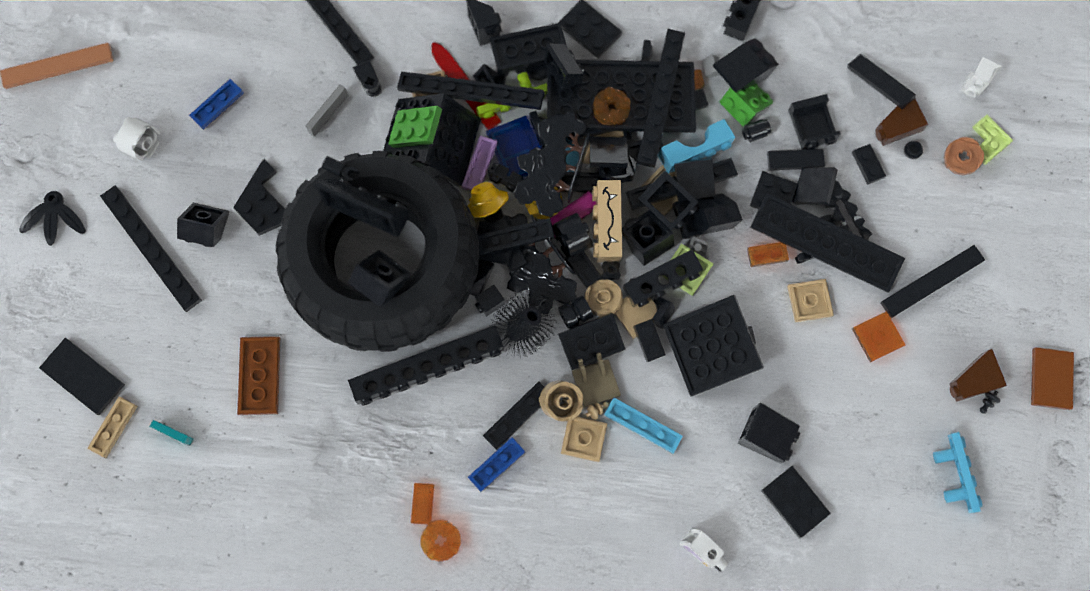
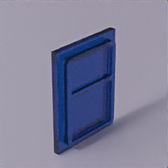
(513, 140)

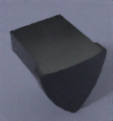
(664, 312)

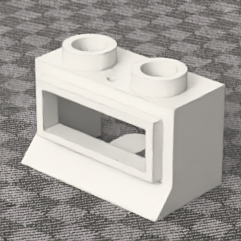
(981, 78)

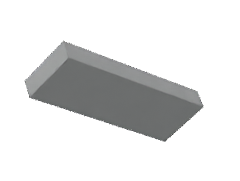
(327, 110)

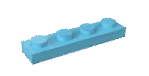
(643, 425)

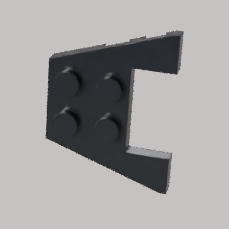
(257, 204)

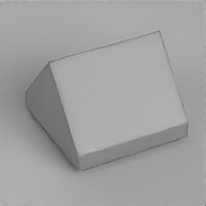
(707, 63)

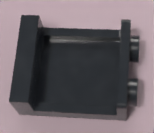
(813, 122)

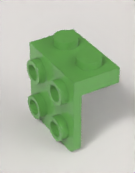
(746, 103)

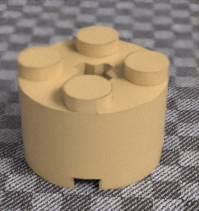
(571, 397)

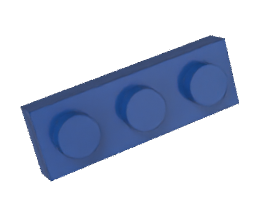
(216, 104)
(496, 464)

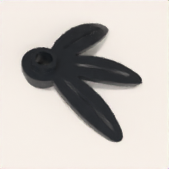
(51, 210)

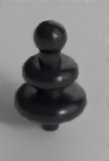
(989, 402)

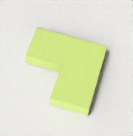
(994, 138)

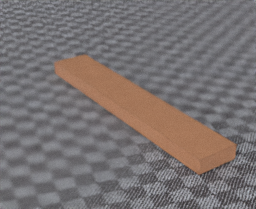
(56, 65)

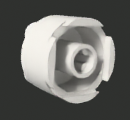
(137, 138)

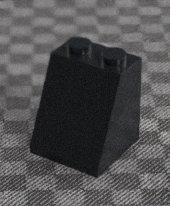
(769, 434)

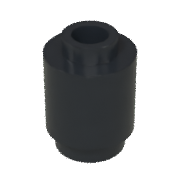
(756, 130)

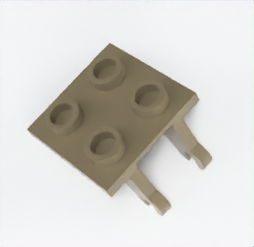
(596, 381)

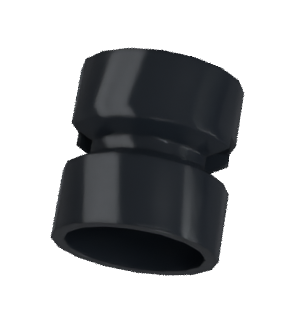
(575, 312)

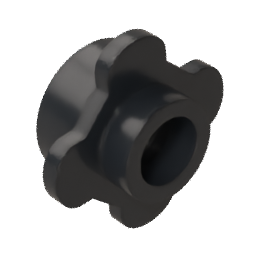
(611, 275)

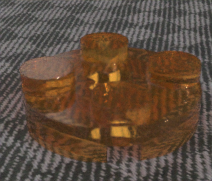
(612, 116)
(449, 547)

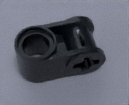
(367, 77)

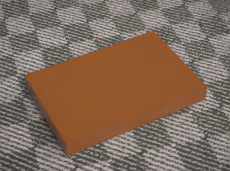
(1052, 378)

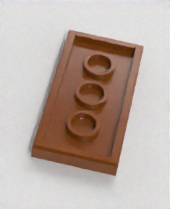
(258, 376)

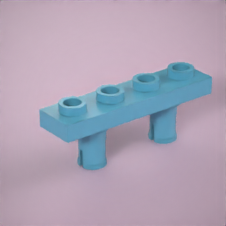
(967, 491)

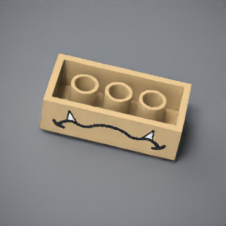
(608, 221)

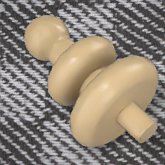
(593, 411)

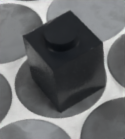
(489, 300)

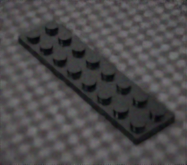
(827, 242)

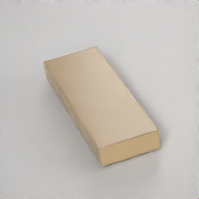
(112, 427)

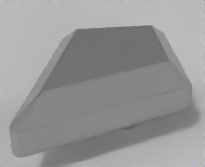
(700, 247)

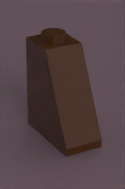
(901, 123)
(978, 378)

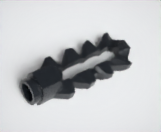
(840, 193)

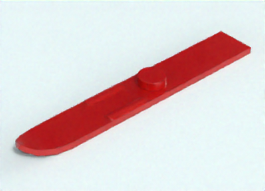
(453, 70)

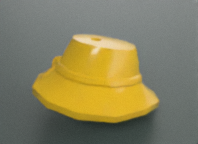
(486, 199)

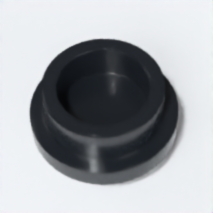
(913, 149)

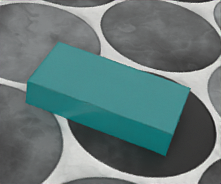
(171, 432)

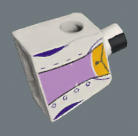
(699, 545)

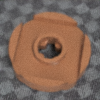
(972, 150)

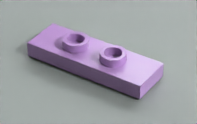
(480, 162)

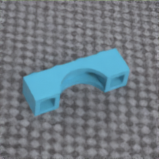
(717, 138)

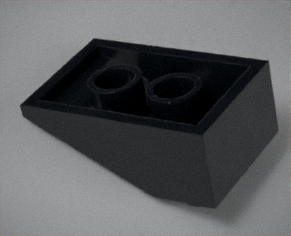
(746, 65)

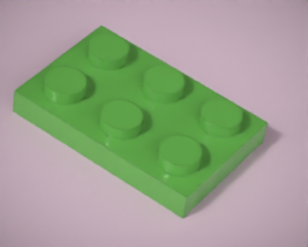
(415, 126)

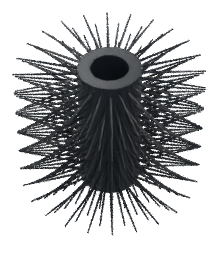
(523, 324)

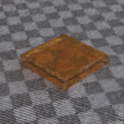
(878, 336)

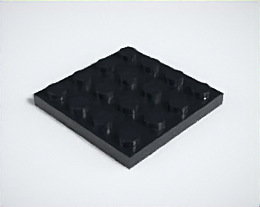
(713, 346)

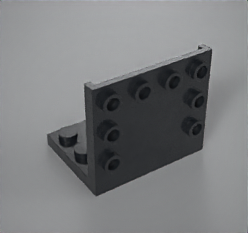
(452, 140)

